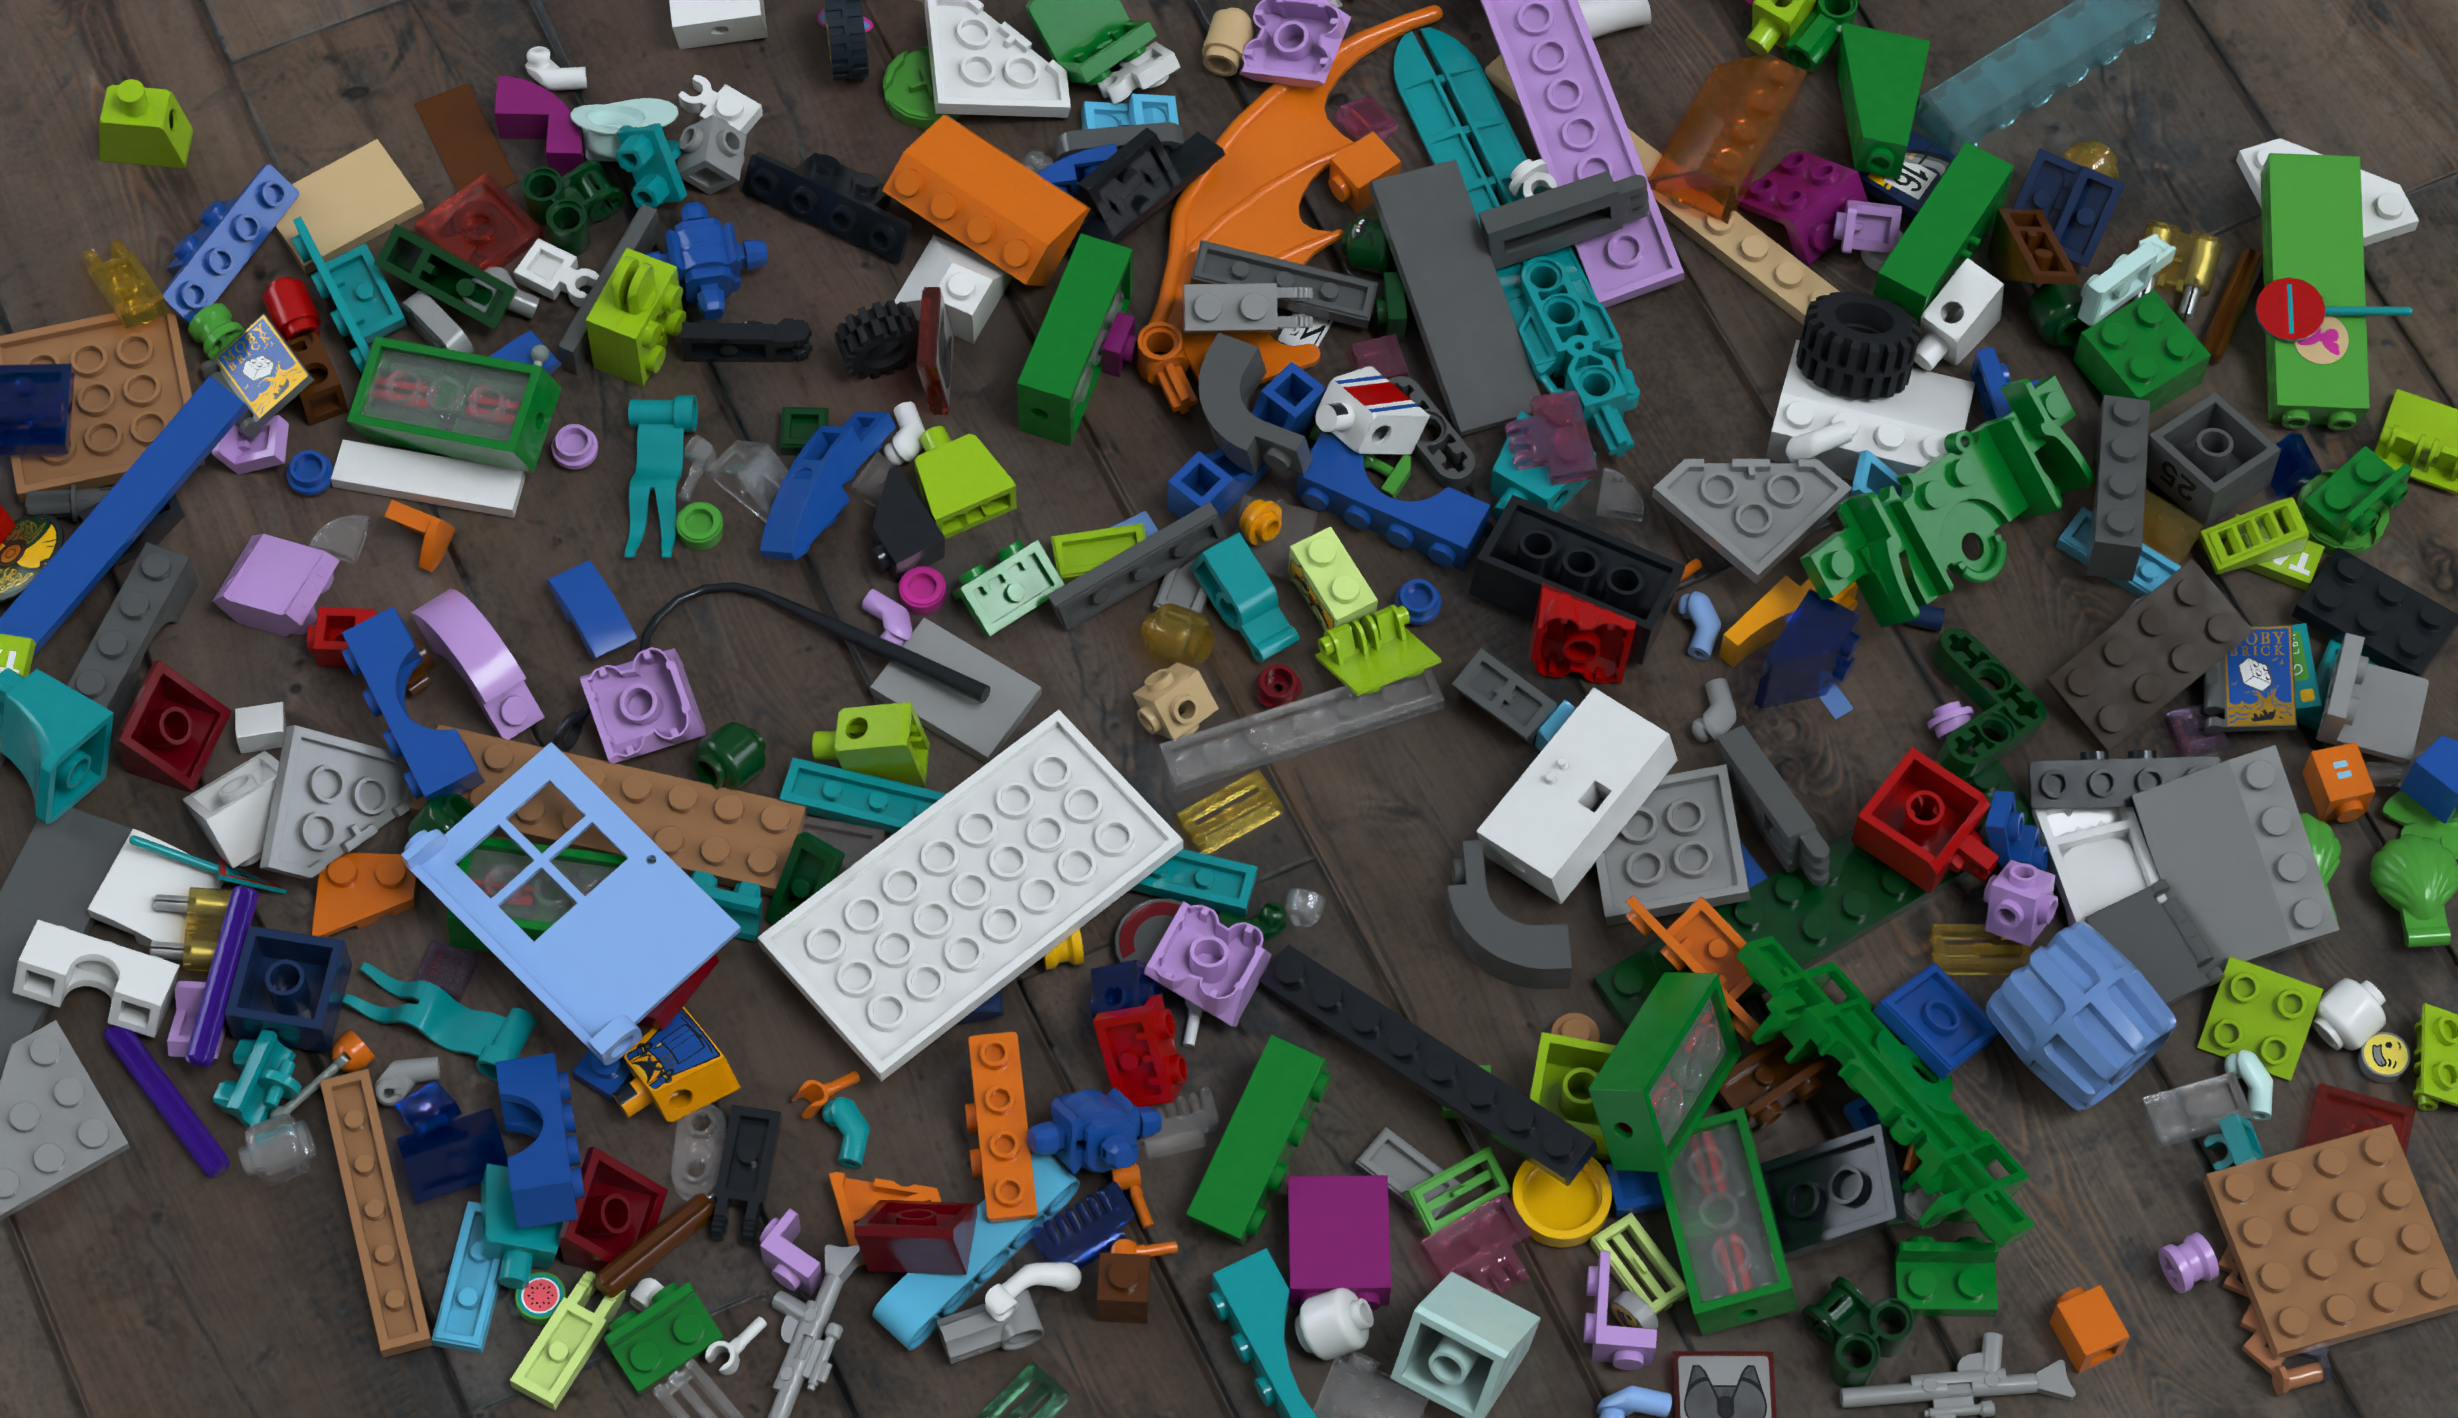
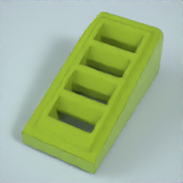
(2268, 516)

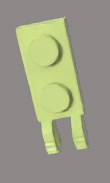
(565, 1344)

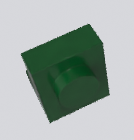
(1391, 307)

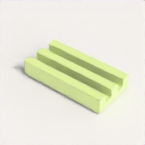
(1663, 1300)

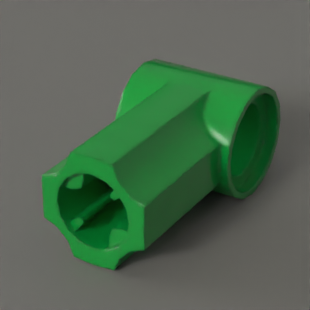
(1819, 33)

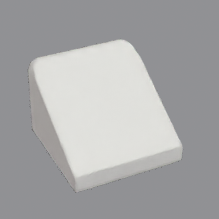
(260, 727)

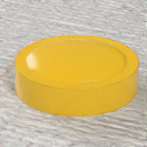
(1562, 1213)

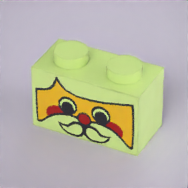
(1330, 580)

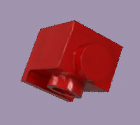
(326, 636)

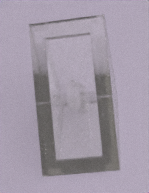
(750, 475)

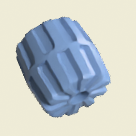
(2081, 1016)

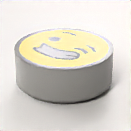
(2384, 1057)
(1633, 1311)

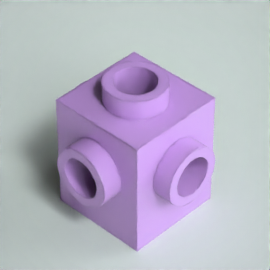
(2020, 902)

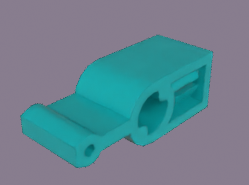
(1244, 597)

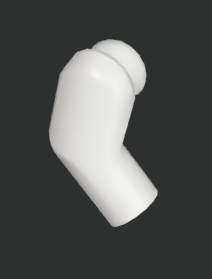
(906, 441)
(1818, 441)

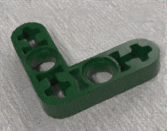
(1997, 714)

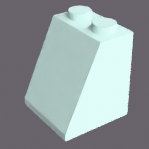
(1464, 1346)

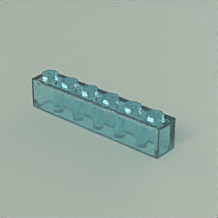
(2032, 69)

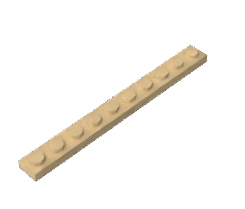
(1735, 244)

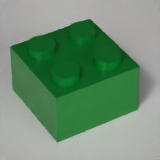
(2142, 353)

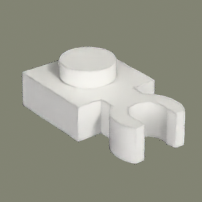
(1144, 72)
(726, 104)
(552, 271)

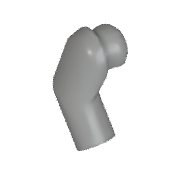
(523, 302)
(1719, 716)
(402, 1076)

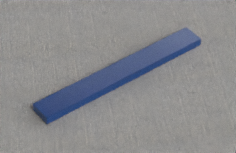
(123, 514)

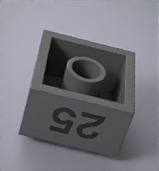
(2210, 459)

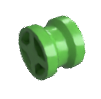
(214, 329)

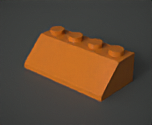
(987, 201)

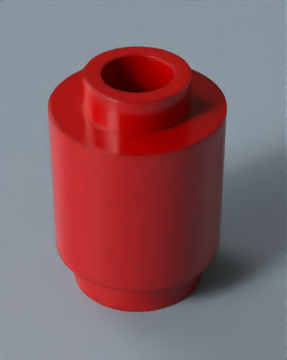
(291, 308)

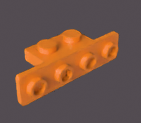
(1705, 945)
(1001, 1128)

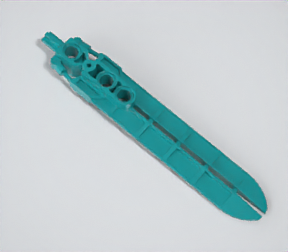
(1587, 338)

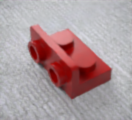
(1142, 1052)

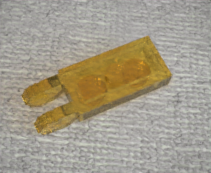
(126, 286)

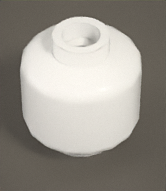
(2349, 1014)
(1334, 1323)

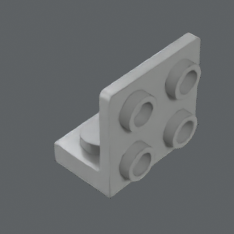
(2372, 705)

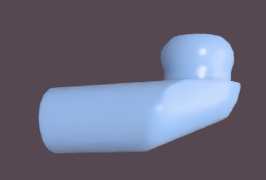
(1633, 1400)

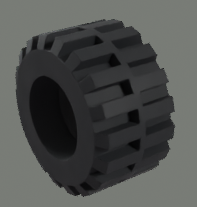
(1858, 345)

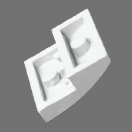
(130, 889)

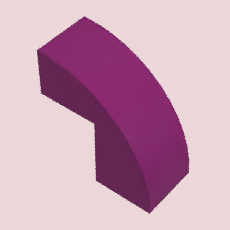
(533, 112)

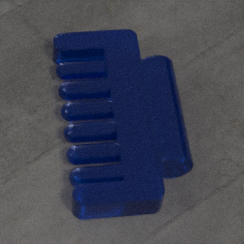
(1095, 1236)

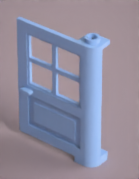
(619, 943)

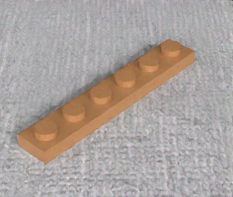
(376, 1213)

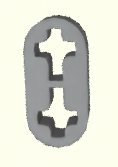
(434, 323)

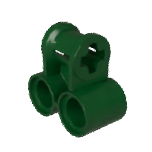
(572, 202)
(1851, 1327)

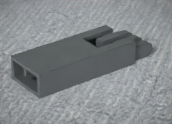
(1562, 217)
(1773, 806)

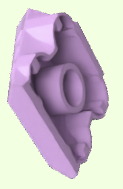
(1294, 42)
(276, 585)
(643, 704)
(1210, 962)

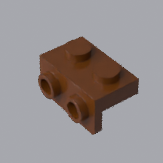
(1768, 1083)

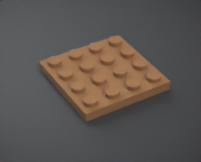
(122, 395)
(2333, 1241)

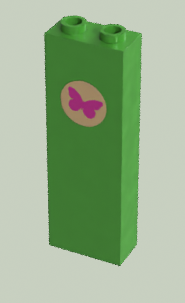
(2317, 236)

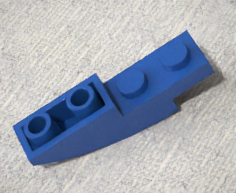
(813, 486)

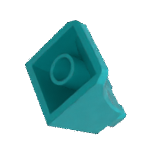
(53, 739)

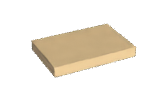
(349, 203)

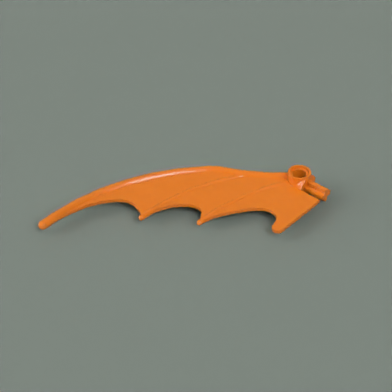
(1253, 206)

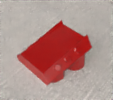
(1579, 638)

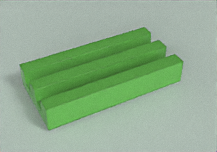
(1423, 1209)

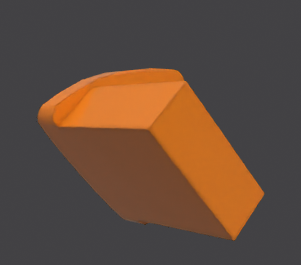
(435, 531)

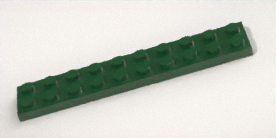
(1805, 917)

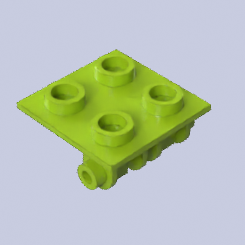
(2424, 438)
(1376, 653)
(2262, 1015)
(2436, 1058)

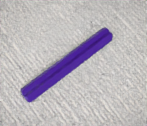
(221, 977)
(167, 1100)

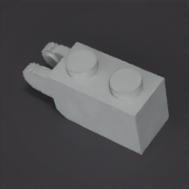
(1240, 308)

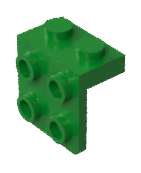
(1089, 35)

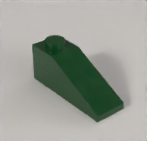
(445, 276)

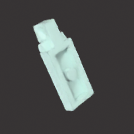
(2124, 279)

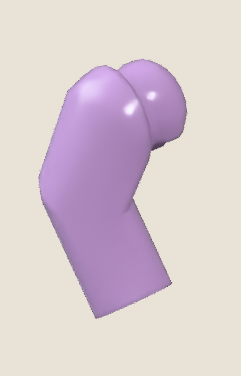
(894, 616)

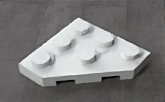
(989, 66)
(2384, 203)

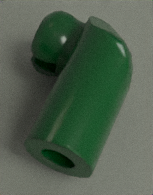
(1270, 920)

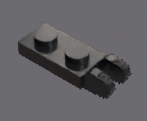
(746, 341)
(745, 1169)

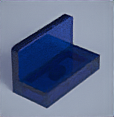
(452, 1155)

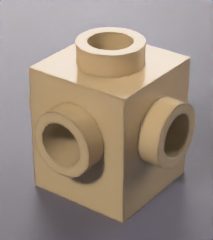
(1174, 701)

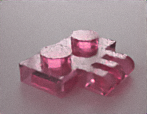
(1554, 439)
(1481, 1245)

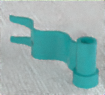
(658, 464)
(449, 1022)

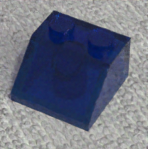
(1809, 653)

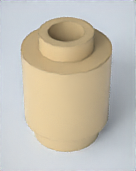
(1226, 41)

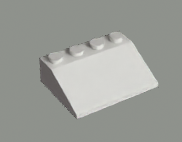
(1898, 430)

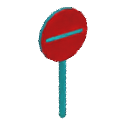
(2295, 310)

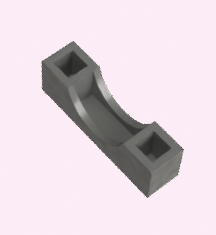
(2120, 488)
(148, 599)

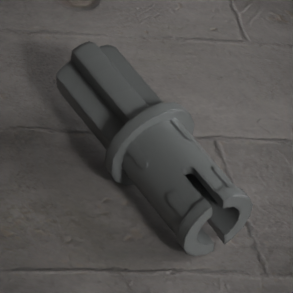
(63, 502)

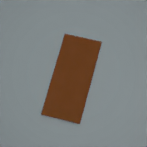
(464, 137)

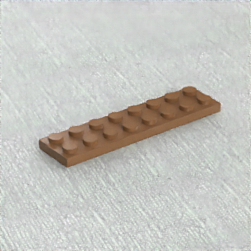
(698, 827)

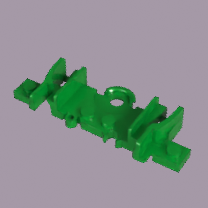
(1987, 478)
(1883, 1072)

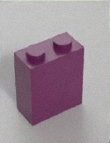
(1338, 1237)

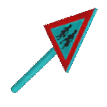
(222, 869)

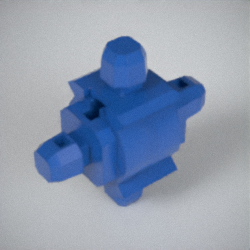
(709, 258)
(1094, 1130)

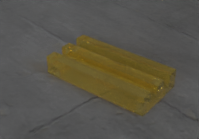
(1237, 828)
(1975, 958)

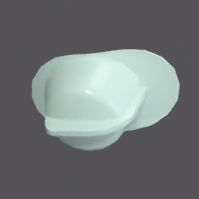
(603, 121)

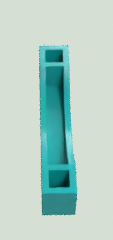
(1256, 1306)

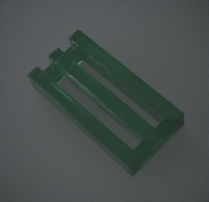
(1028, 1375)

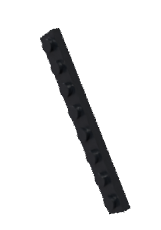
(1429, 1065)

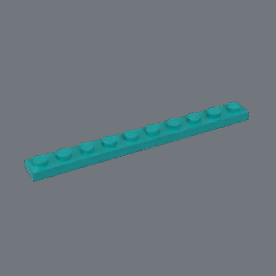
(892, 805)

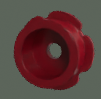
(1277, 676)

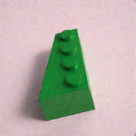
(1260, 1141)

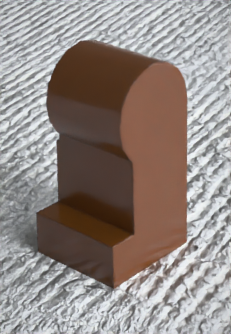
(324, 395)

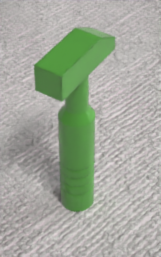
(1396, 476)

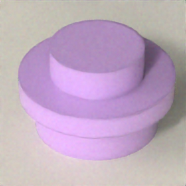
(574, 447)
(1949, 718)

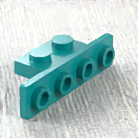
(358, 290)

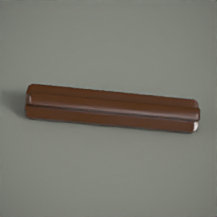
(2232, 303)
(654, 1245)

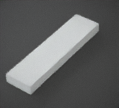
(428, 478)

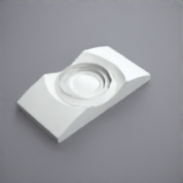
(2095, 857)

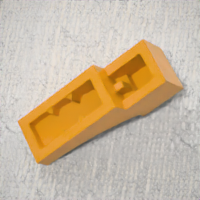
(1770, 616)

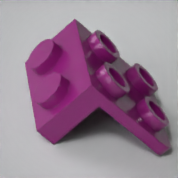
(1805, 197)

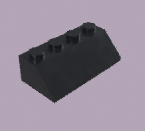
(1547, 547)

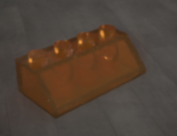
(1728, 134)

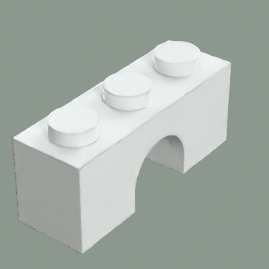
(64, 959)

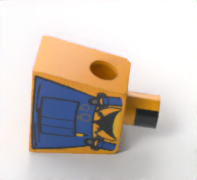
(675, 1071)

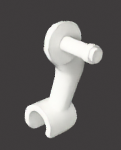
(1000, 1298)

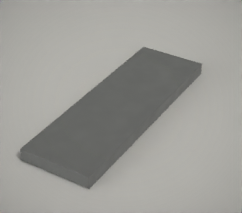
(1455, 296)
(53, 884)

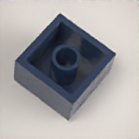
(289, 987)

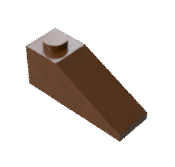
(2027, 249)

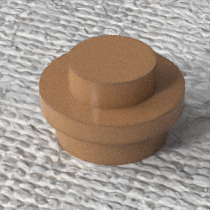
(1576, 1026)

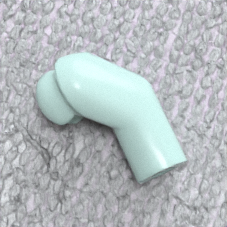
(2258, 1080)

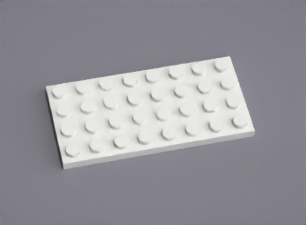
(970, 894)

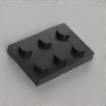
(2398, 623)
(1835, 1191)

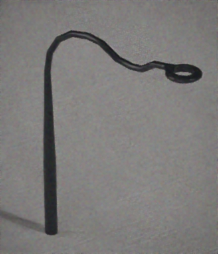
(881, 647)

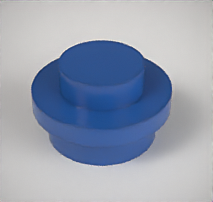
(309, 473)
(1420, 600)

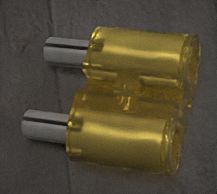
(2192, 264)
(205, 919)

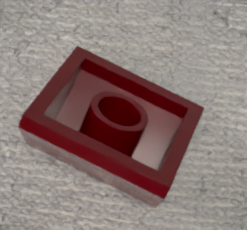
(170, 729)
(612, 1215)
(917, 1236)

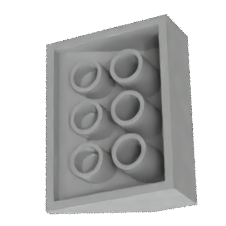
(2238, 858)

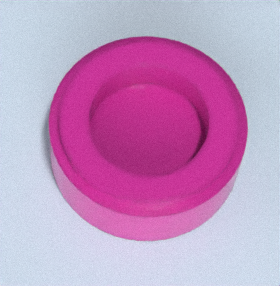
(922, 590)

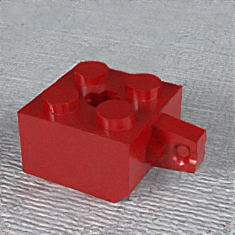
(1926, 824)

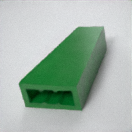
(1879, 94)

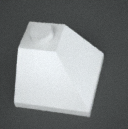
(967, 283)
(237, 809)

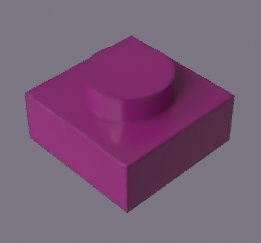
(1119, 345)

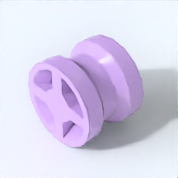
(2188, 1262)

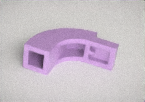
(482, 660)

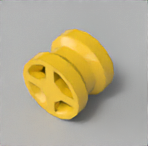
(1068, 951)

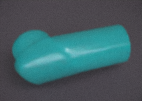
(854, 1128)

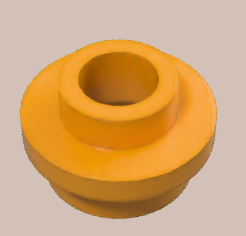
(1261, 521)

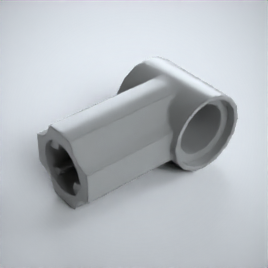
(977, 1332)

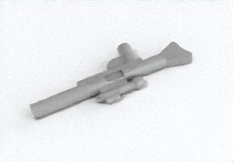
(804, 1327)
(1954, 1391)

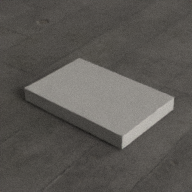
(968, 724)

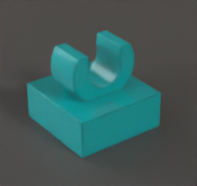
(2240, 1141)

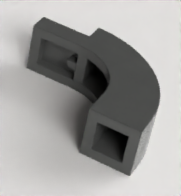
(1225, 390)
(1500, 946)

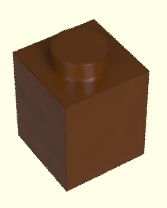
(1123, 1288)

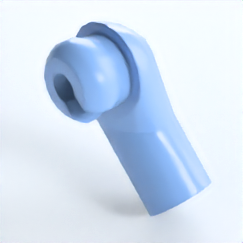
(1706, 621)

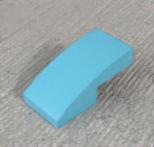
(1139, 110)

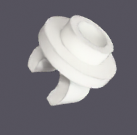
(1529, 176)

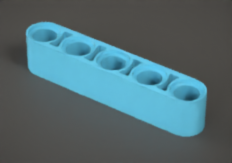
(922, 1298)

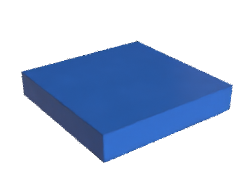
(1937, 1021)

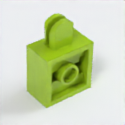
(635, 317)

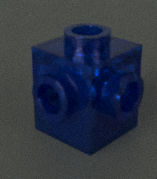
(1121, 987)

